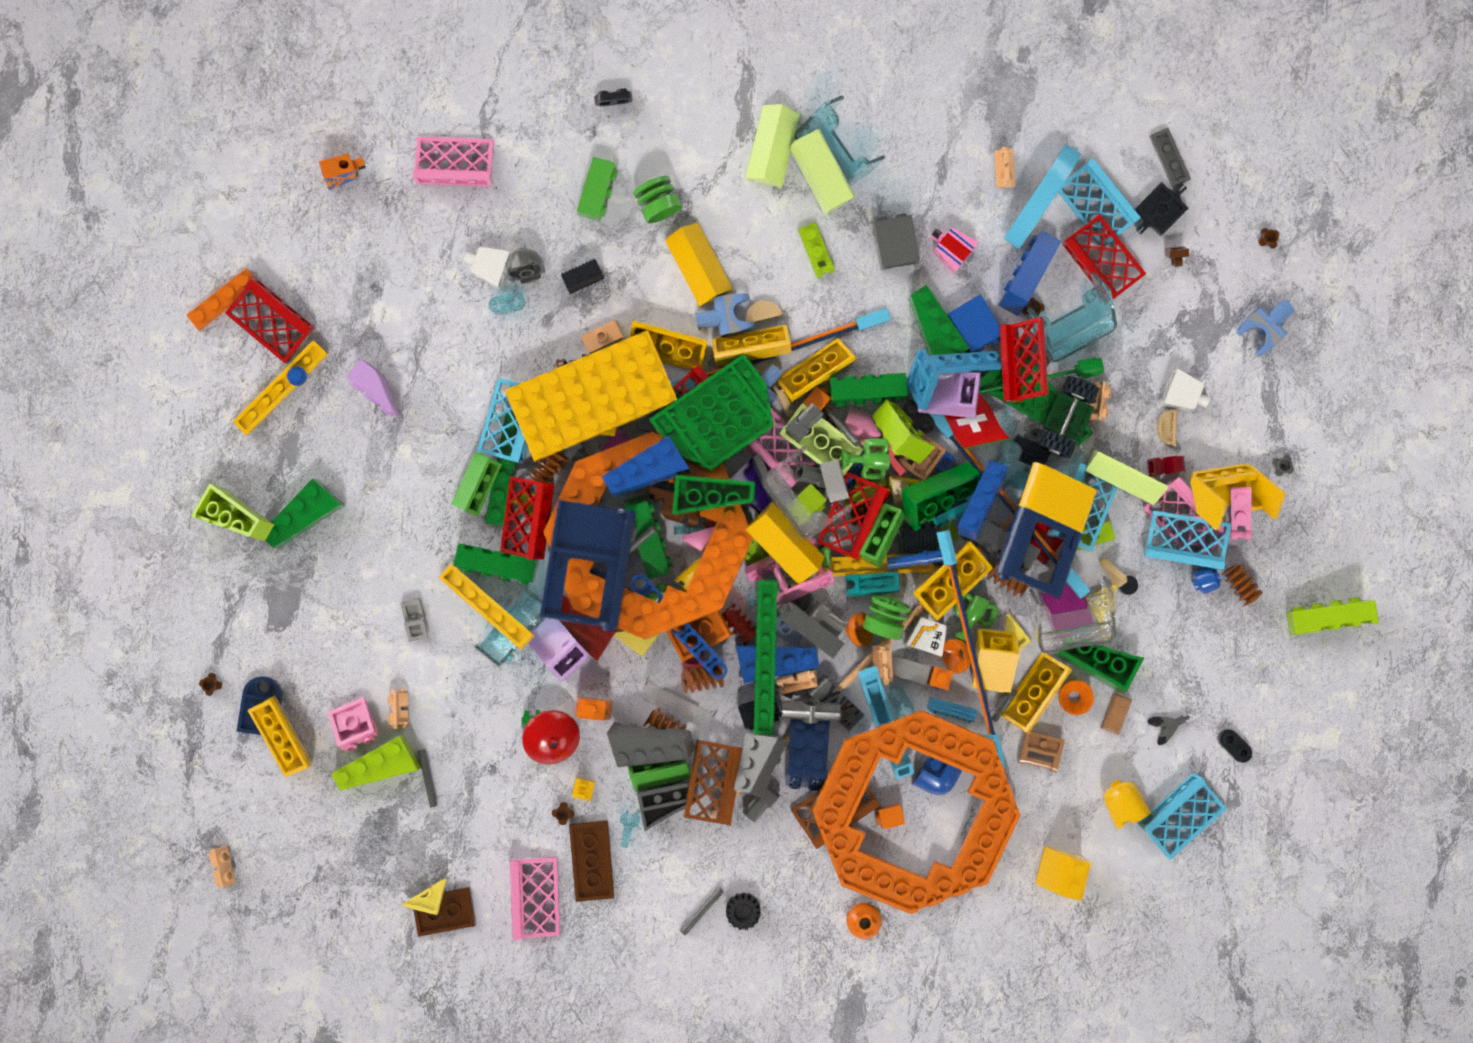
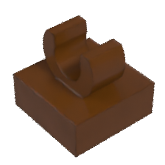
(1176, 255)

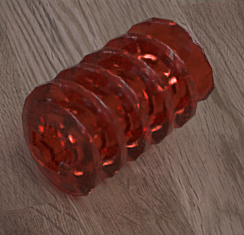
(739, 624)

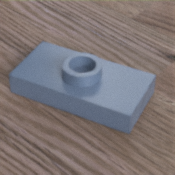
(787, 632)

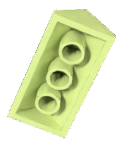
(772, 145)
(821, 171)
(823, 441)
(1125, 477)

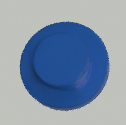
(297, 376)

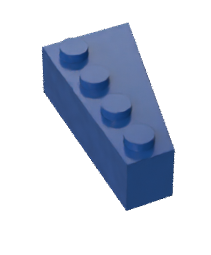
(1029, 272)
(649, 467)
(786, 660)

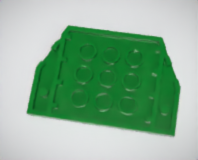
(718, 415)

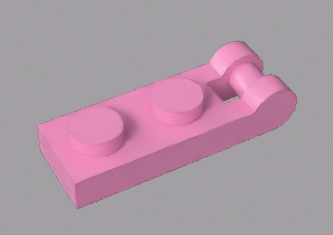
(1241, 512)

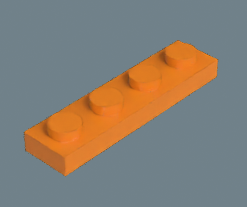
(219, 301)

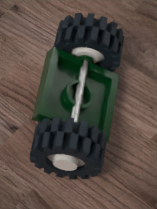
(1068, 416)

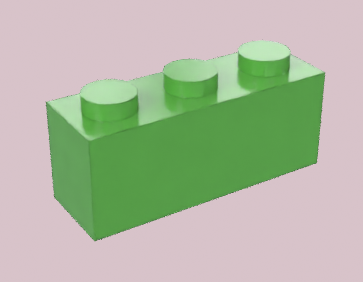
(597, 189)
(476, 484)
(882, 535)
(657, 774)

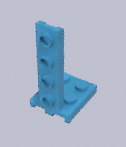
(927, 370)

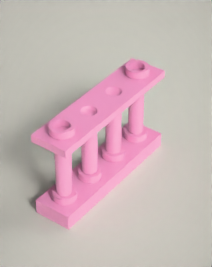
(769, 565)

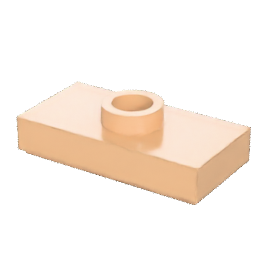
(601, 337)

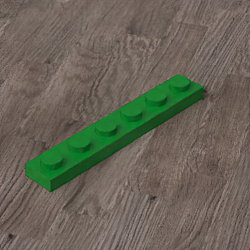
(499, 489)

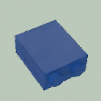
(976, 324)

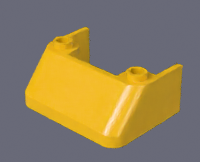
(1213, 491)

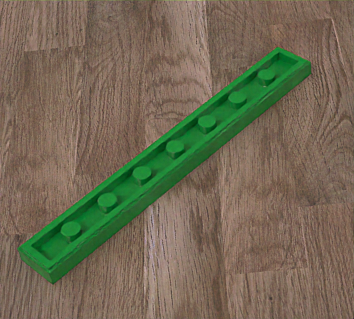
(765, 657)

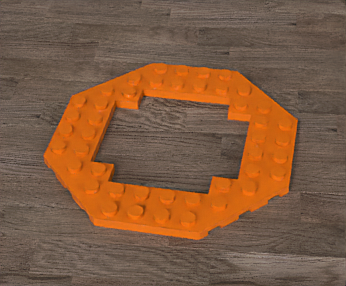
(711, 579)
(850, 778)

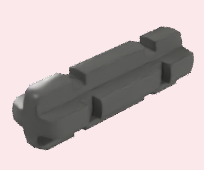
(1002, 704)

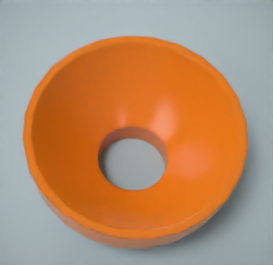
(856, 633)
(953, 658)
(1085, 701)
(861, 911)

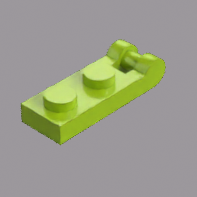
(816, 250)

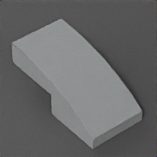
(834, 481)
(414, 619)
(910, 670)

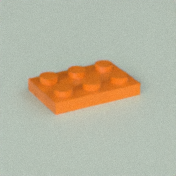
(711, 629)

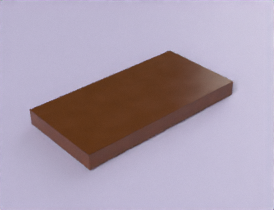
(591, 861)

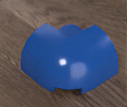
(936, 777)

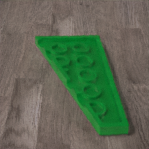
(1034, 408)

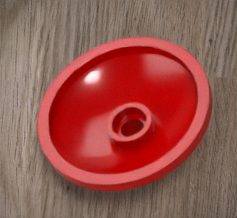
(549, 728)

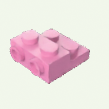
(353, 725)

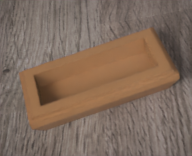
(1116, 713)

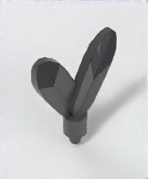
(1170, 726)

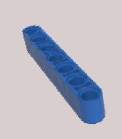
(688, 631)

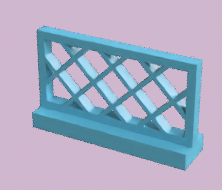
(1110, 191)
(520, 446)
(1080, 475)
(1180, 555)
(1175, 801)

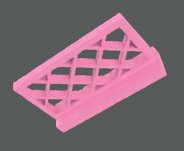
(449, 176)
(770, 461)
(1186, 494)
(517, 893)

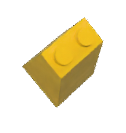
(997, 659)
(1063, 873)

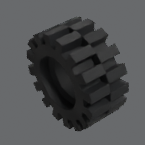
(738, 922)

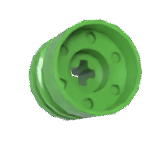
(657, 199)
(885, 621)

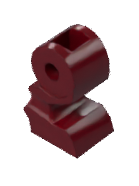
(1166, 465)

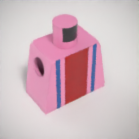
(952, 247)

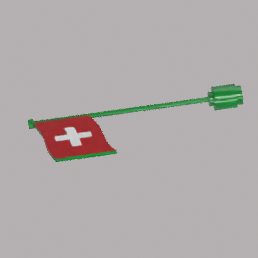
(985, 427)

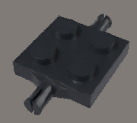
(1161, 209)

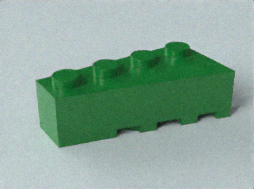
(934, 324)
(868, 388)
(938, 493)
(703, 494)
(302, 513)
(651, 550)
(495, 563)
(1104, 664)

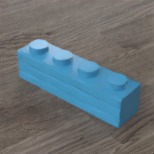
(955, 710)

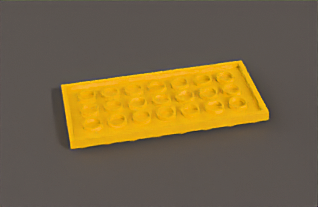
(591, 396)

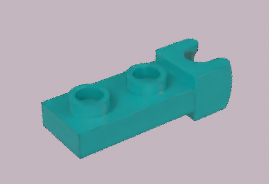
(958, 512)
(873, 584)

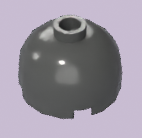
(524, 266)

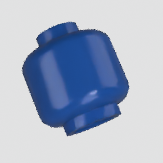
(1206, 580)

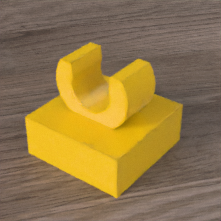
(583, 789)

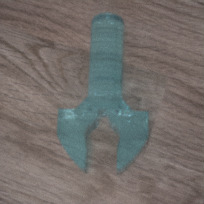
(683, 530)
(628, 828)

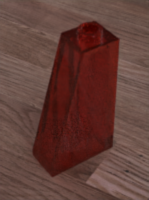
(589, 636)

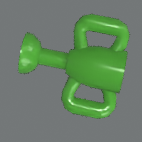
(870, 459)
(975, 610)

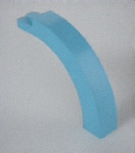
(1042, 196)
(882, 714)

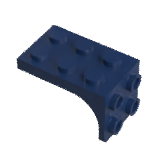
(807, 754)

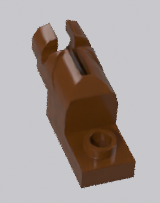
(667, 508)

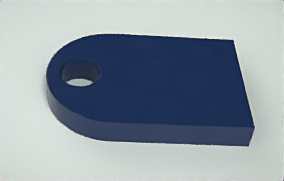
(253, 696)

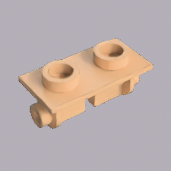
(1004, 168)
(1100, 409)
(883, 661)
(797, 682)
(398, 716)
(224, 874)

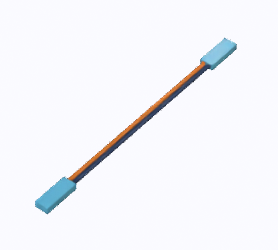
(862, 323)
(950, 560)
(1073, 579)

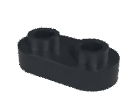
(621, 96)
(917, 417)
(1235, 746)

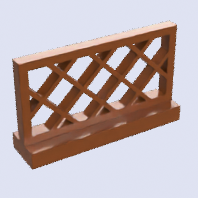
(727, 794)
(861, 811)

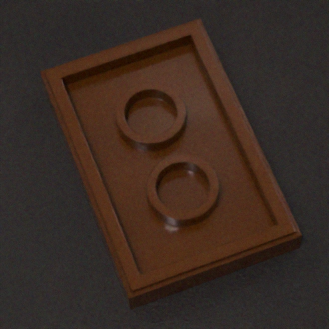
(454, 914)

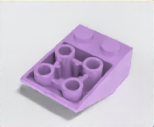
(369, 380)
(955, 395)
(558, 648)

